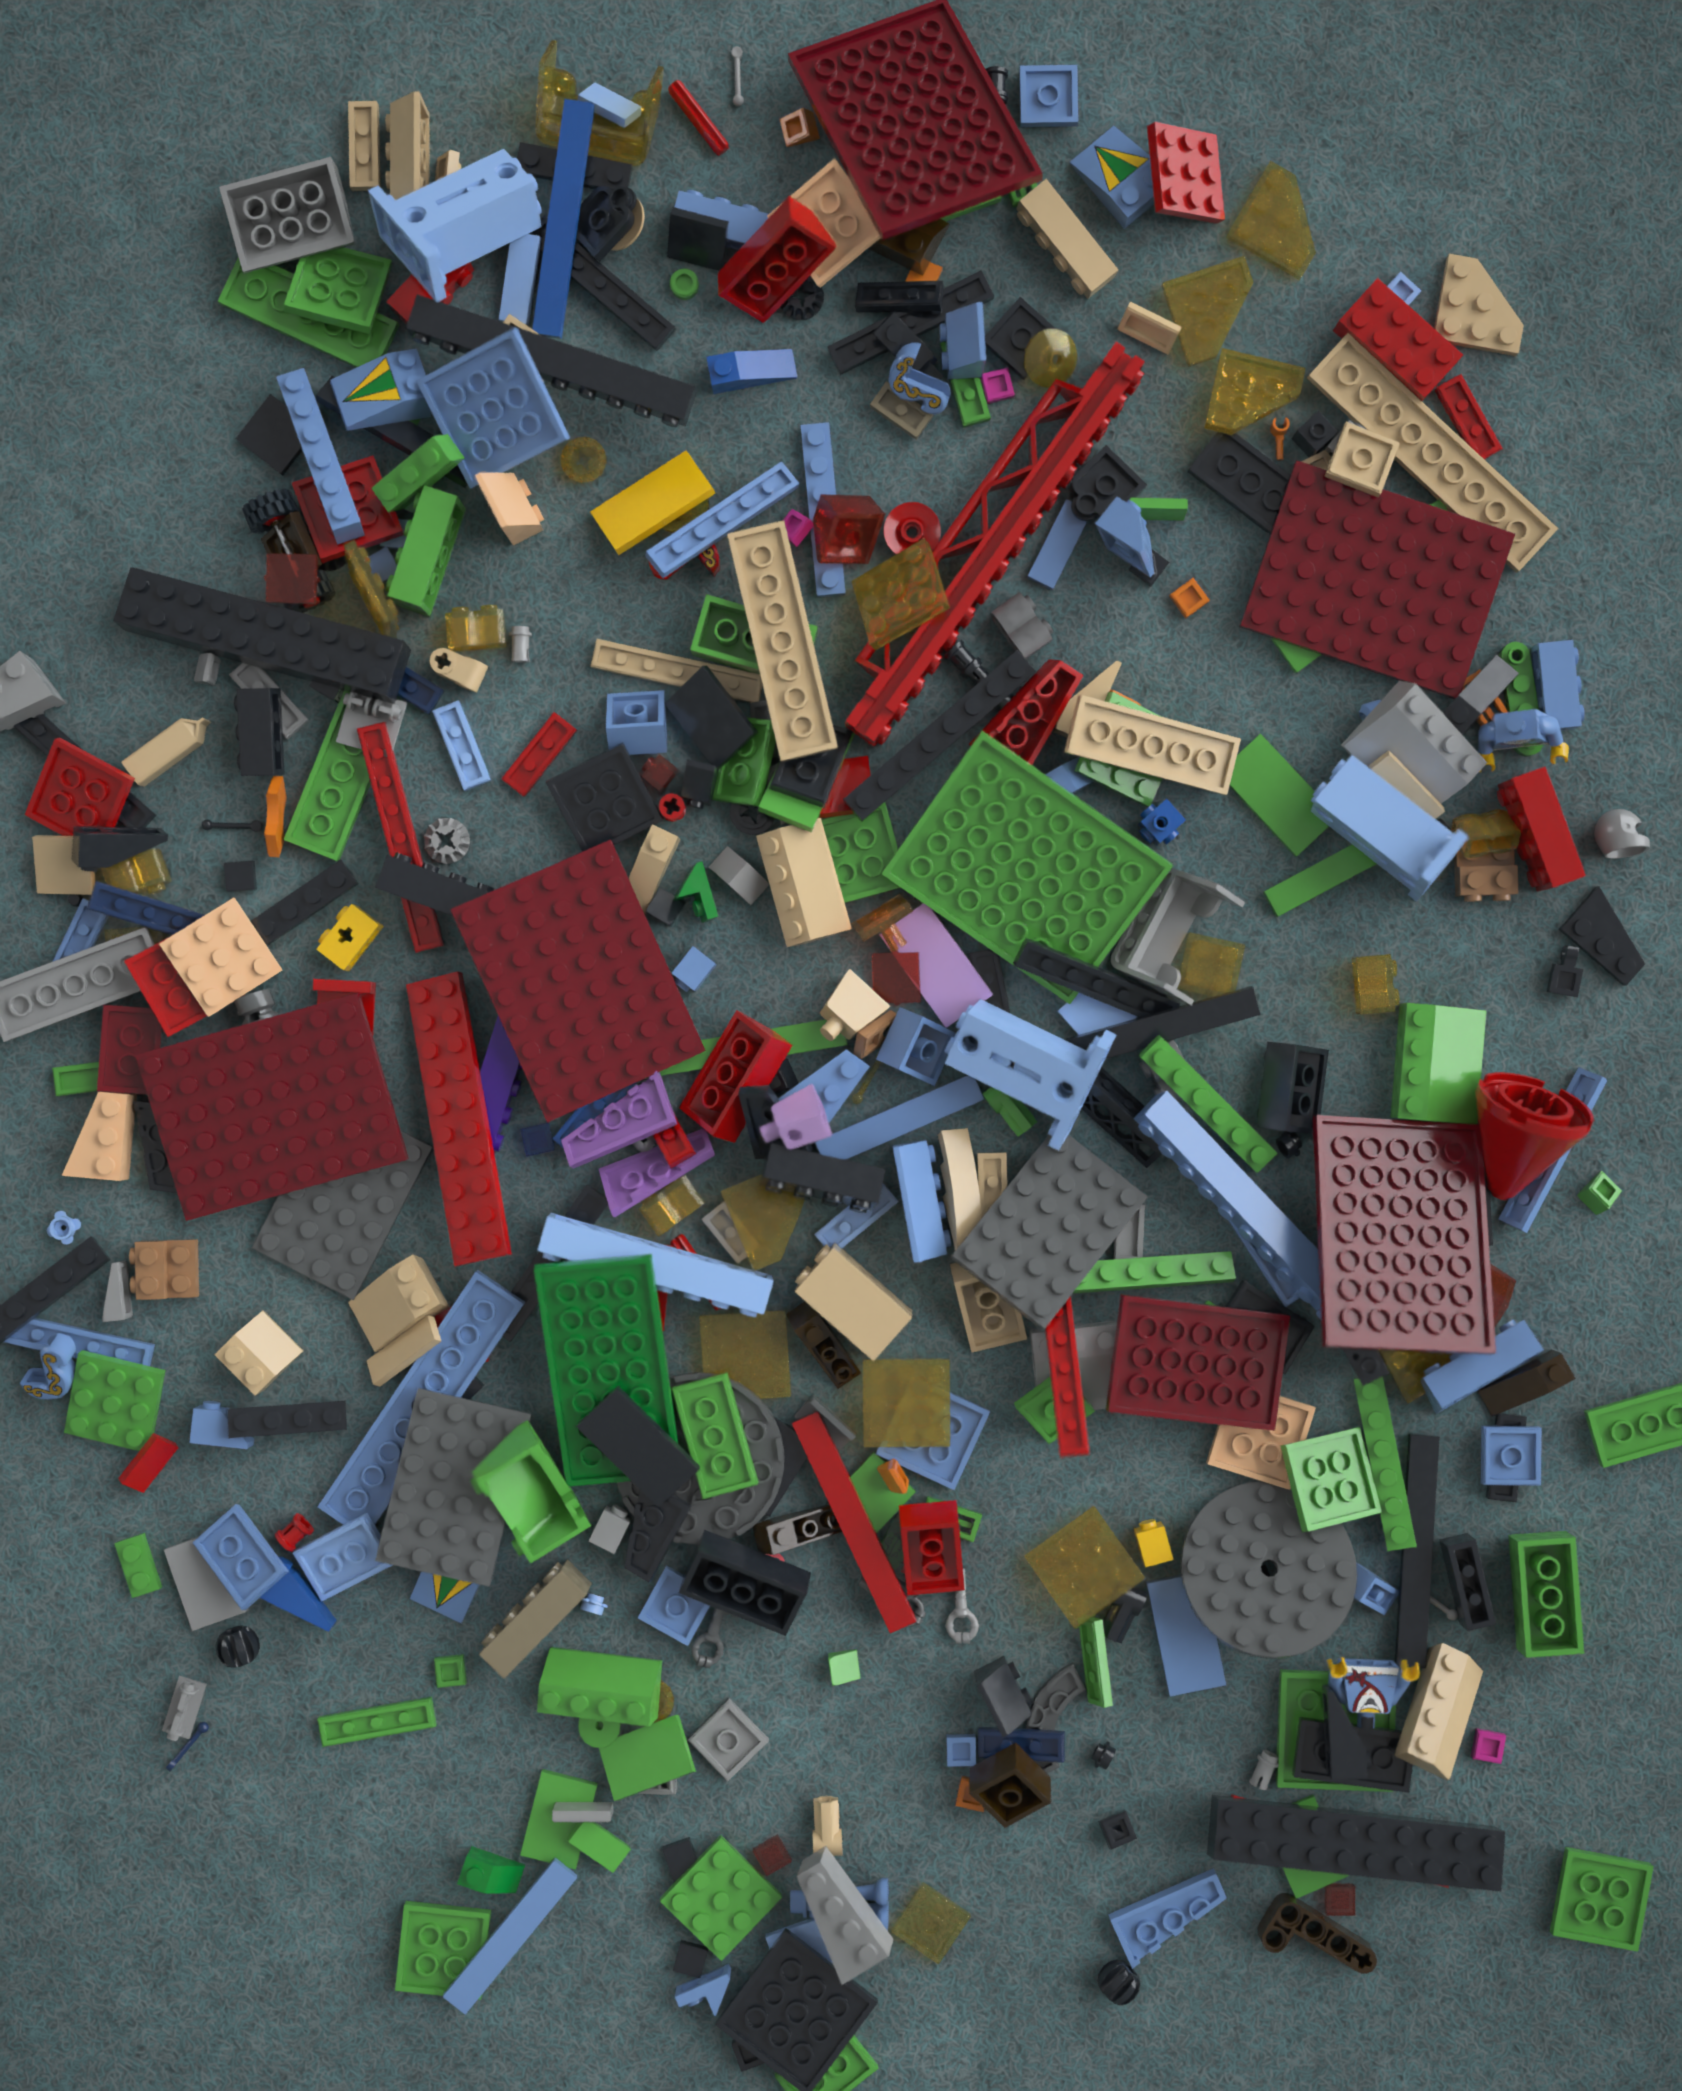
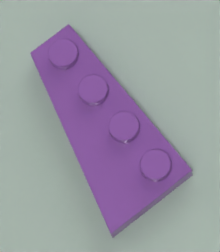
(629, 1120)
(647, 1172)

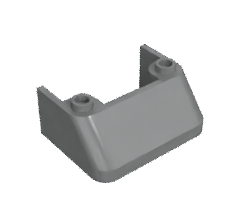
(1161, 926)

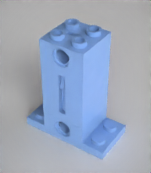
(458, 218)
(1386, 825)
(1027, 1063)

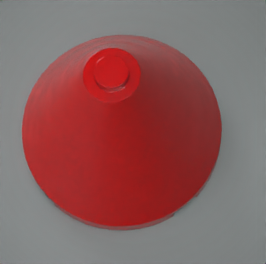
(1525, 1129)

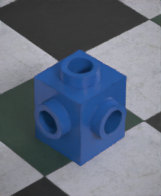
(1167, 815)

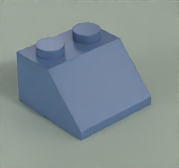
(964, 342)
(1126, 534)
(637, 721)
(916, 1046)

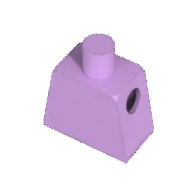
(798, 1120)

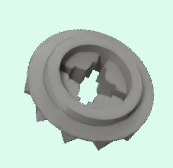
(460, 840)

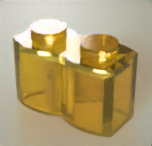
(476, 629)
(1487, 833)
(139, 873)
(1374, 984)
(671, 1205)

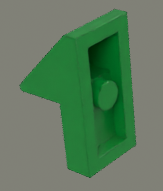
(697, 885)

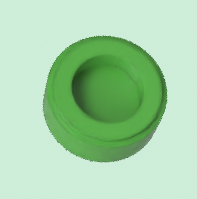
(684, 284)

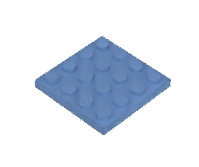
(494, 407)

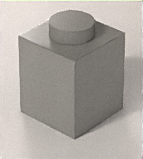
(610, 1528)

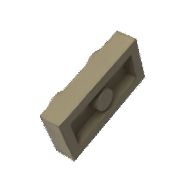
(900, 412)

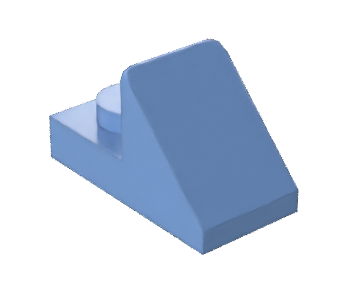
(710, 1985)

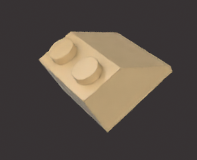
(259, 1353)

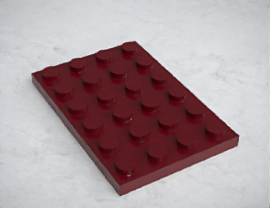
(1197, 1362)

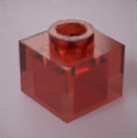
(659, 772)

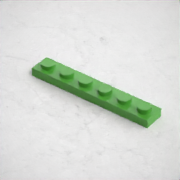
(1207, 1103)
(1159, 1272)
(1385, 1464)

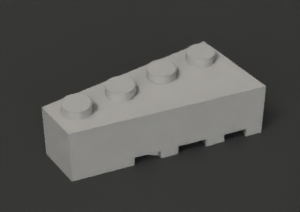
(24, 691)
(843, 1916)

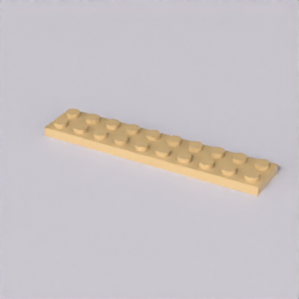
(1429, 447)

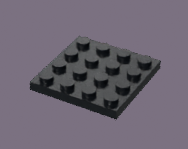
(796, 2012)

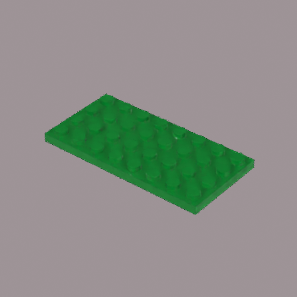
(601, 1335)

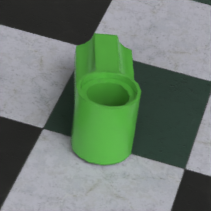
(1011, 1110)

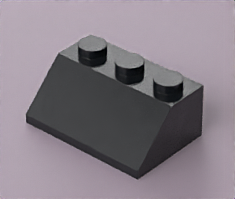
(1292, 1087)

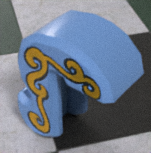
(915, 385)
(57, 1372)

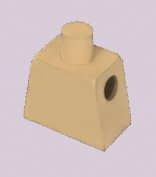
(851, 1008)

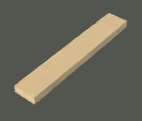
(671, 669)

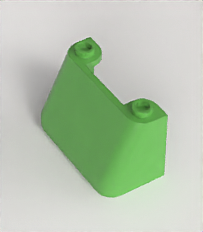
(530, 1493)

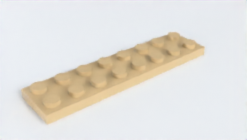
(782, 641)

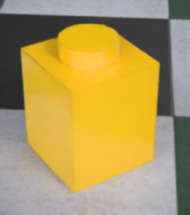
(1152, 1542)

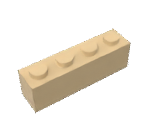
(1066, 239)

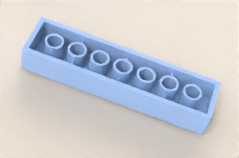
(673, 1267)

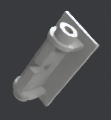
(184, 1708)

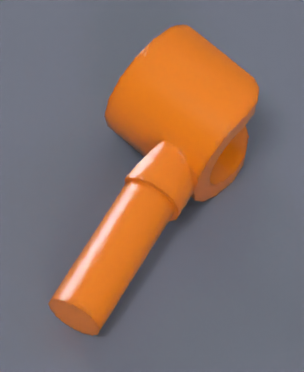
(1279, 437)

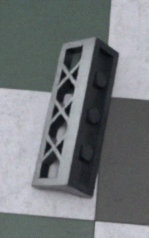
(1123, 1110)

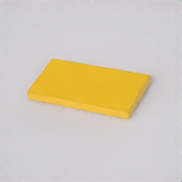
(652, 502)

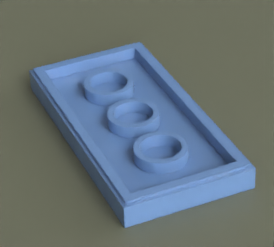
(1186, 1647)

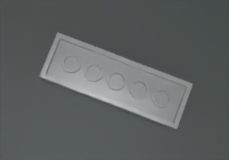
(70, 985)

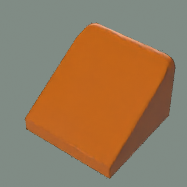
(799, 127)
(894, 1476)

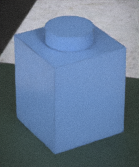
(693, 970)

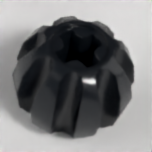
(237, 1646)
(1119, 1982)

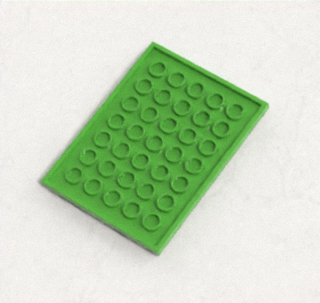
(1024, 860)

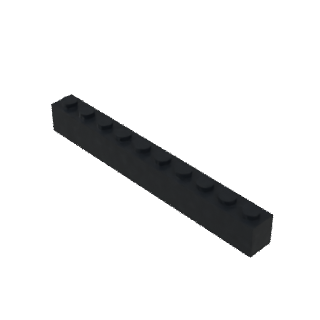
(558, 362)

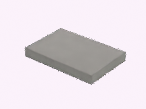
(199, 1588)

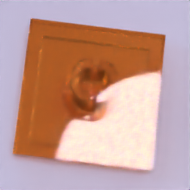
(883, 920)

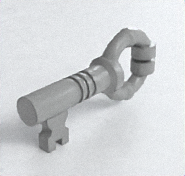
(961, 1611)

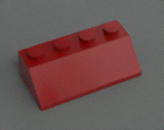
(775, 260)
(742, 1058)

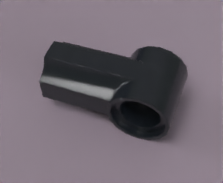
(1122, 1614)

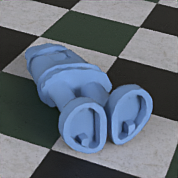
(877, 1892)

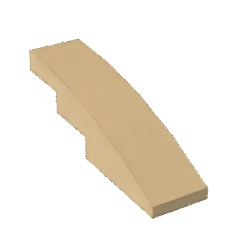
(960, 1182)

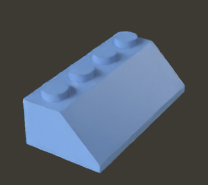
(920, 1201)
(1473, 1371)

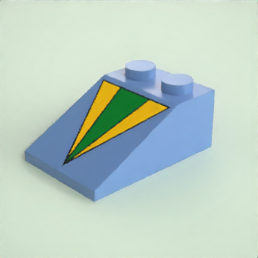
(1117, 175)
(382, 391)
(444, 1595)

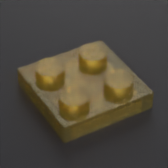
(1210, 965)

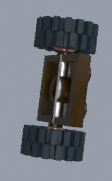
(286, 534)

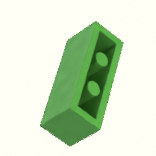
(421, 468)

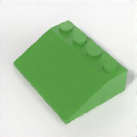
(1437, 1063)

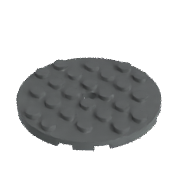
(737, 1510)
(1259, 1612)

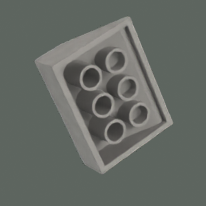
(288, 214)
(1419, 738)
(1095, 1355)

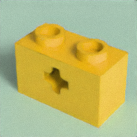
(364, 931)

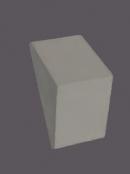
(739, 875)

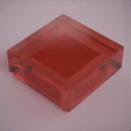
(772, 1855)
(1340, 1900)

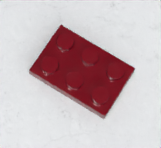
(123, 1035)

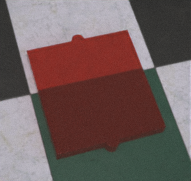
(291, 578)
(897, 976)

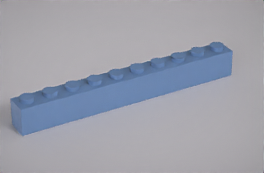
(1233, 1194)

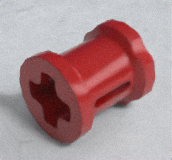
(670, 798)
(294, 1532)

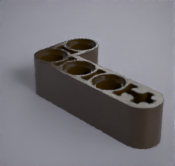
(1319, 1936)

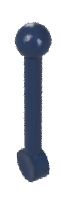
(202, 1728)

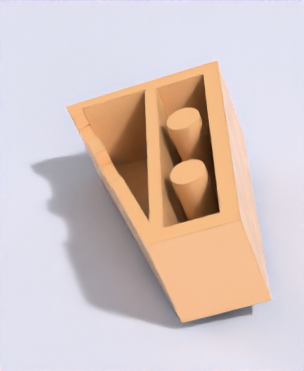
(105, 1139)

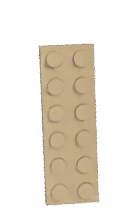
(1152, 745)

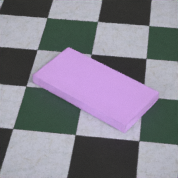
(946, 973)

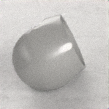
(1617, 834)

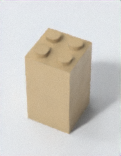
(852, 1300)

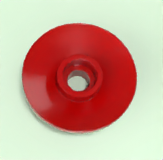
(908, 516)

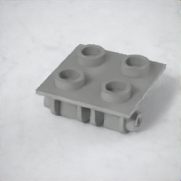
(366, 711)

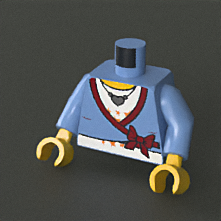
(1521, 730)
(1369, 1686)

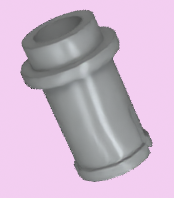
(520, 644)
(1264, 1769)

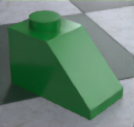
(490, 1872)

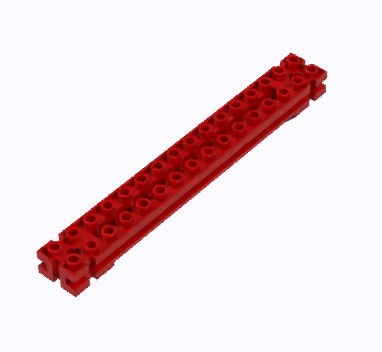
(1087, 421)

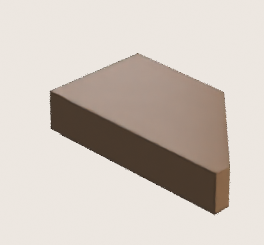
(872, 1036)

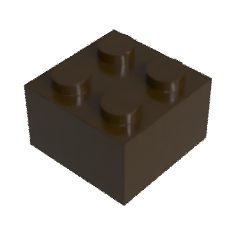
(1010, 1785)

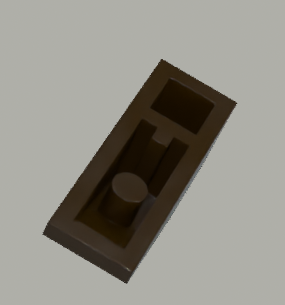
(1527, 1383)

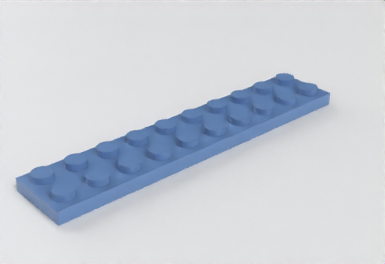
(467, 1340)

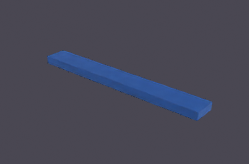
(563, 218)

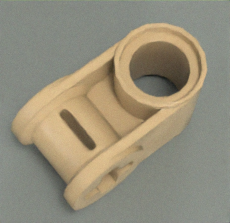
(462, 670)

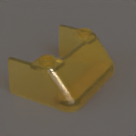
(607, 138)

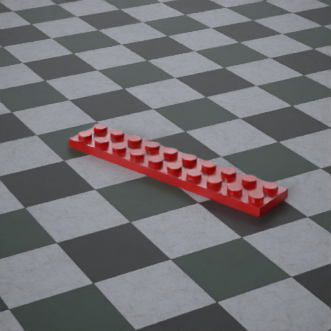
(458, 1119)

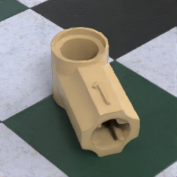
(827, 1825)

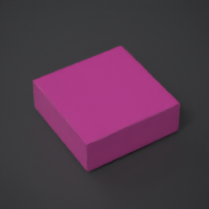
(997, 385)
(797, 526)
(1488, 1746)

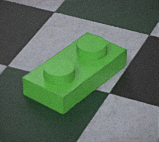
(138, 1565)

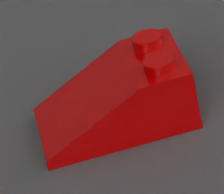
(931, 1547)

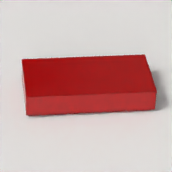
(148, 1463)

